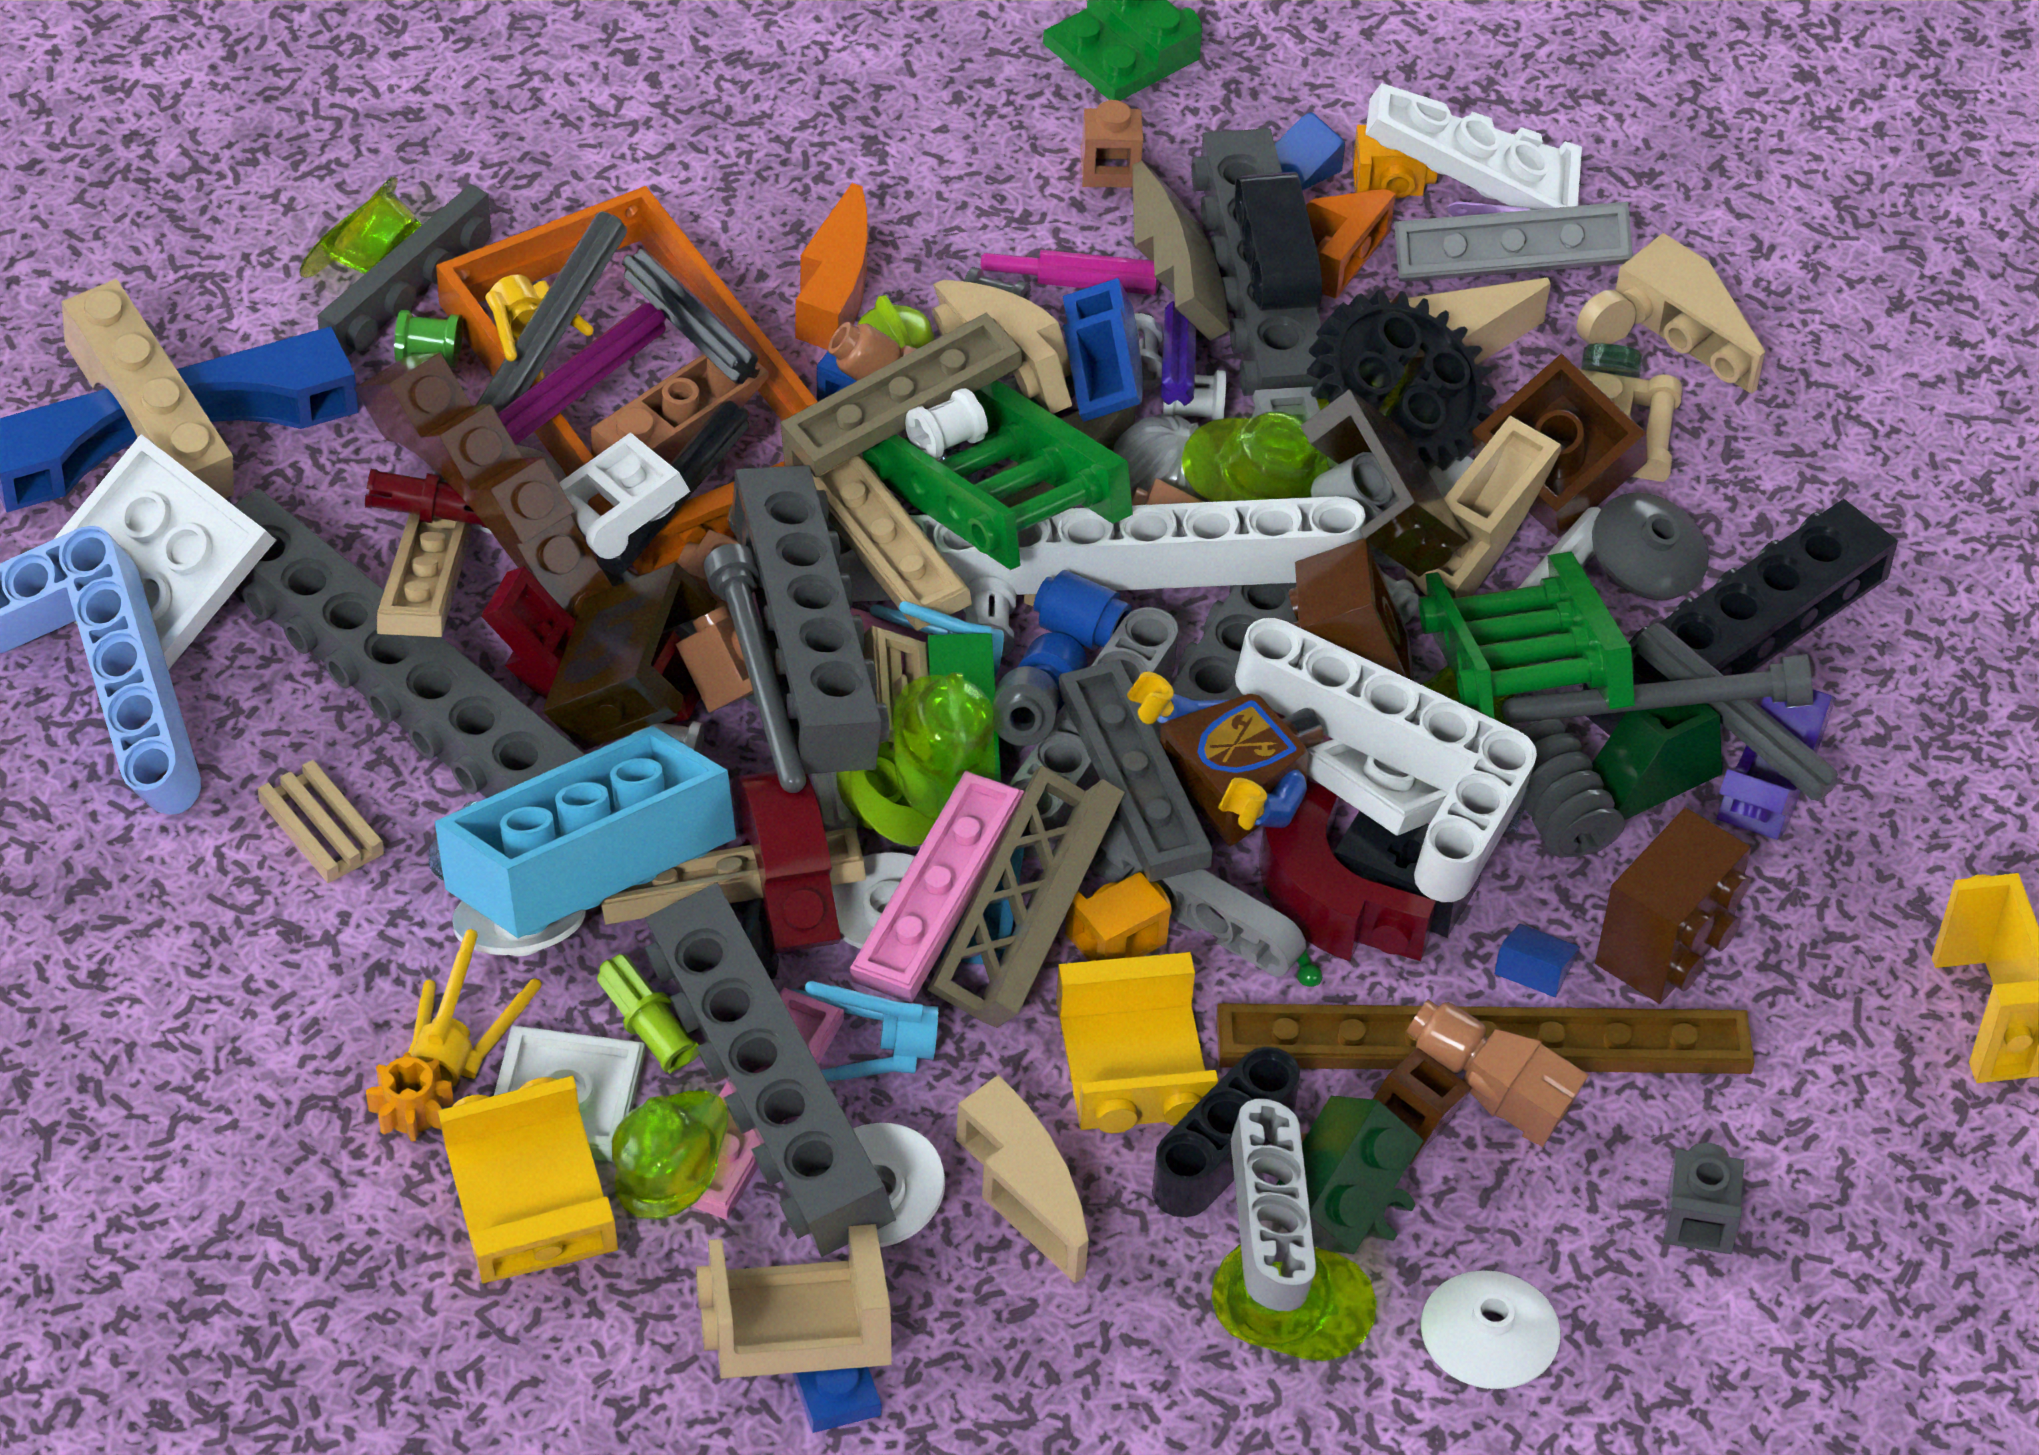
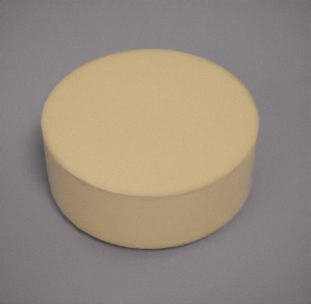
(1606, 318)

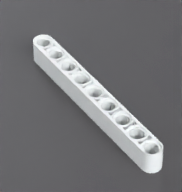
(1152, 548)

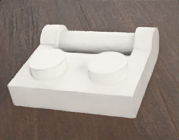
(634, 482)

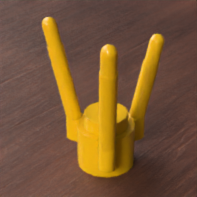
(513, 304)
(449, 1038)

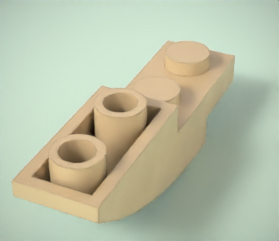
(1028, 325)

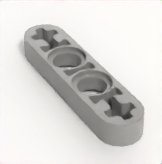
(1249, 925)
(1274, 1203)

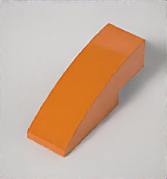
(833, 271)

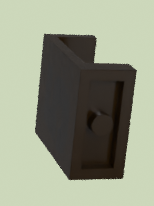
(1418, 527)
(606, 670)

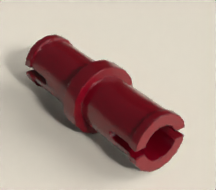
(418, 496)

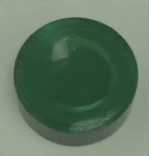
(1612, 359)

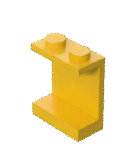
(1995, 925)
(1131, 1040)
(527, 1179)

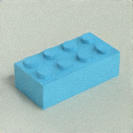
(585, 831)

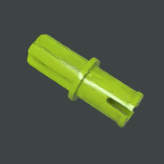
(647, 1013)

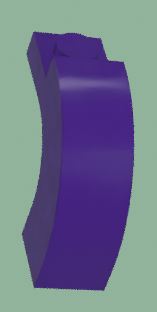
(1756, 792)

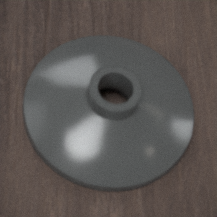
(1650, 546)

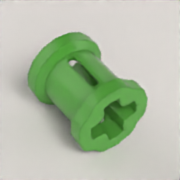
(427, 336)

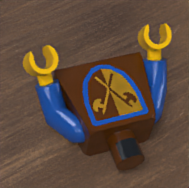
(1232, 755)

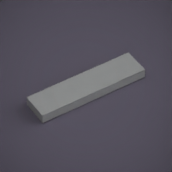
(1513, 242)

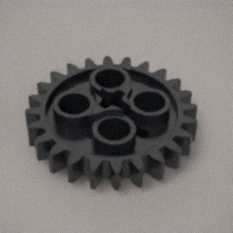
(1367, 351)

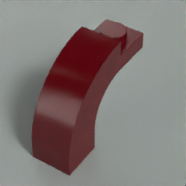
(540, 630)
(790, 860)
(1330, 901)

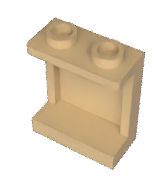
(797, 1313)

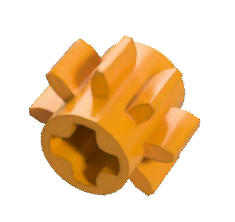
(409, 1095)

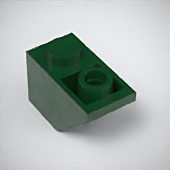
(1659, 755)

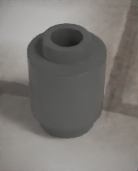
(1029, 689)

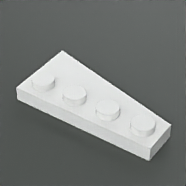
(1471, 150)

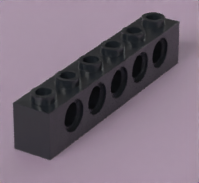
(1775, 596)

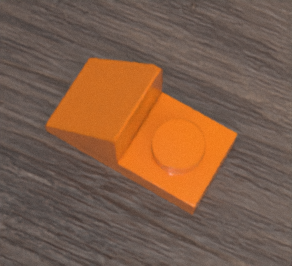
(1348, 233)

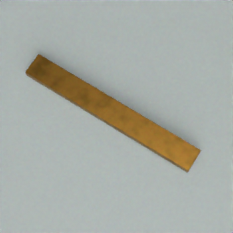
(1586, 1037)

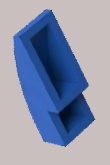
(1103, 349)

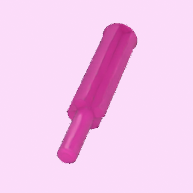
(1078, 269)

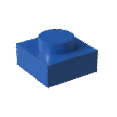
(837, 1397)

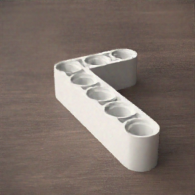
(1408, 728)

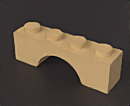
(124, 355)

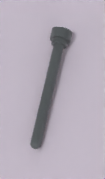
(733, 578)
(1782, 682)

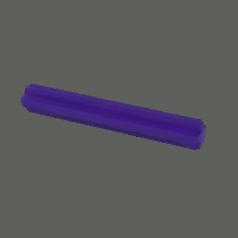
(1178, 357)

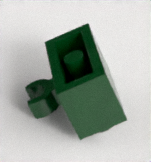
(1352, 1171)

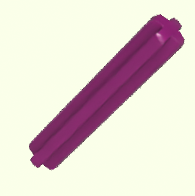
(582, 371)

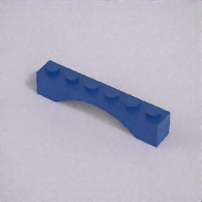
(280, 383)

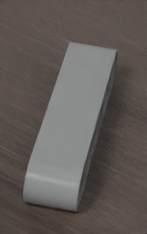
(1142, 644)

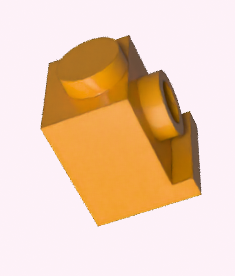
(1388, 169)
(1120, 919)

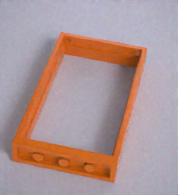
(544, 252)

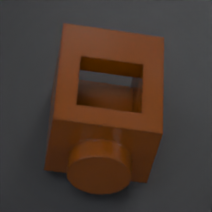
(1423, 1095)

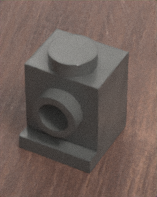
(1704, 1187)

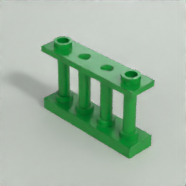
(1043, 449)
(1568, 609)

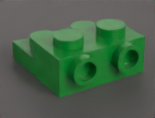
(1126, 43)

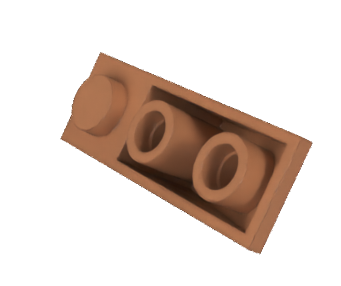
(674, 408)

